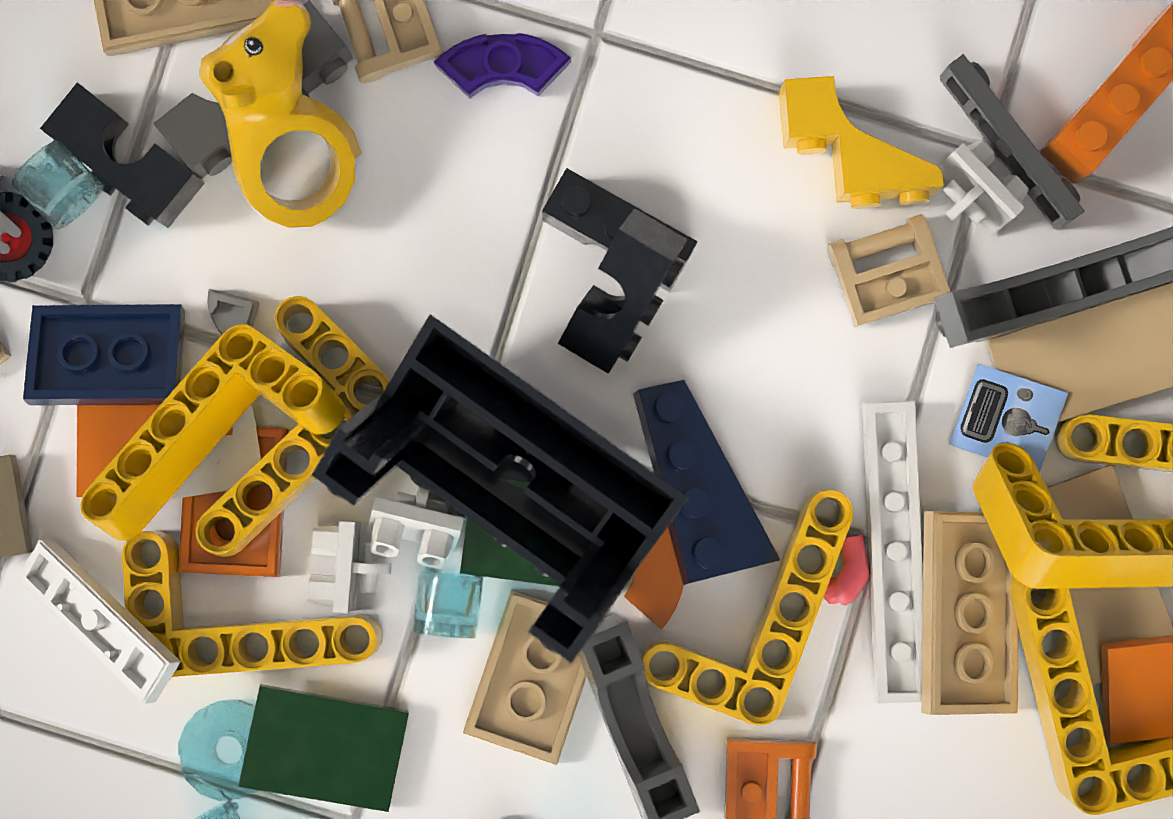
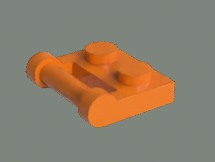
(753, 777)

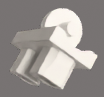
(978, 190)
(415, 520)
(340, 589)

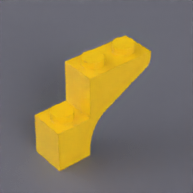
(862, 164)

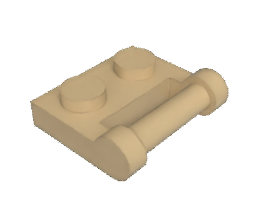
(406, 30)
(894, 286)

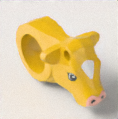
(260, 93)

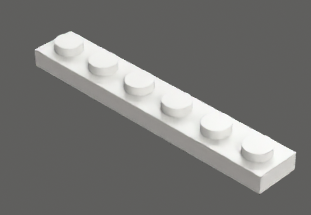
(894, 549)

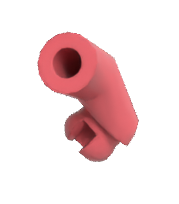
(853, 575)

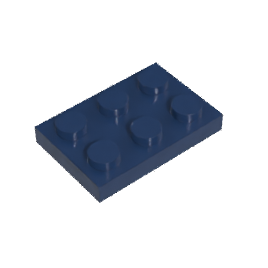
(103, 354)

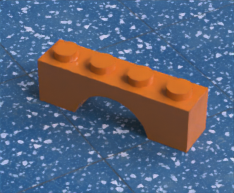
(1116, 103)

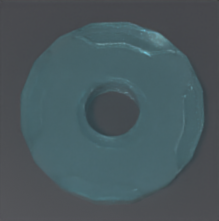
(198, 749)

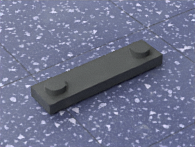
(971, 90)

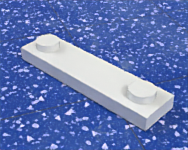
(98, 621)

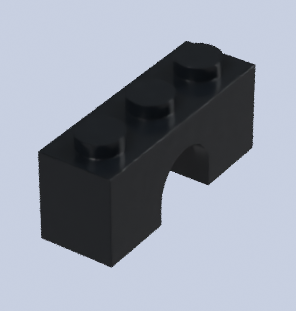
(155, 184)
(595, 214)
(641, 261)

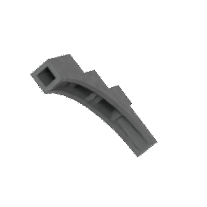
(1055, 290)

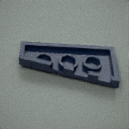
(717, 524)

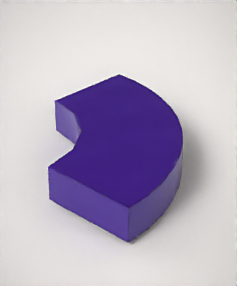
(501, 60)

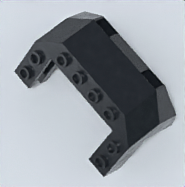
(467, 420)

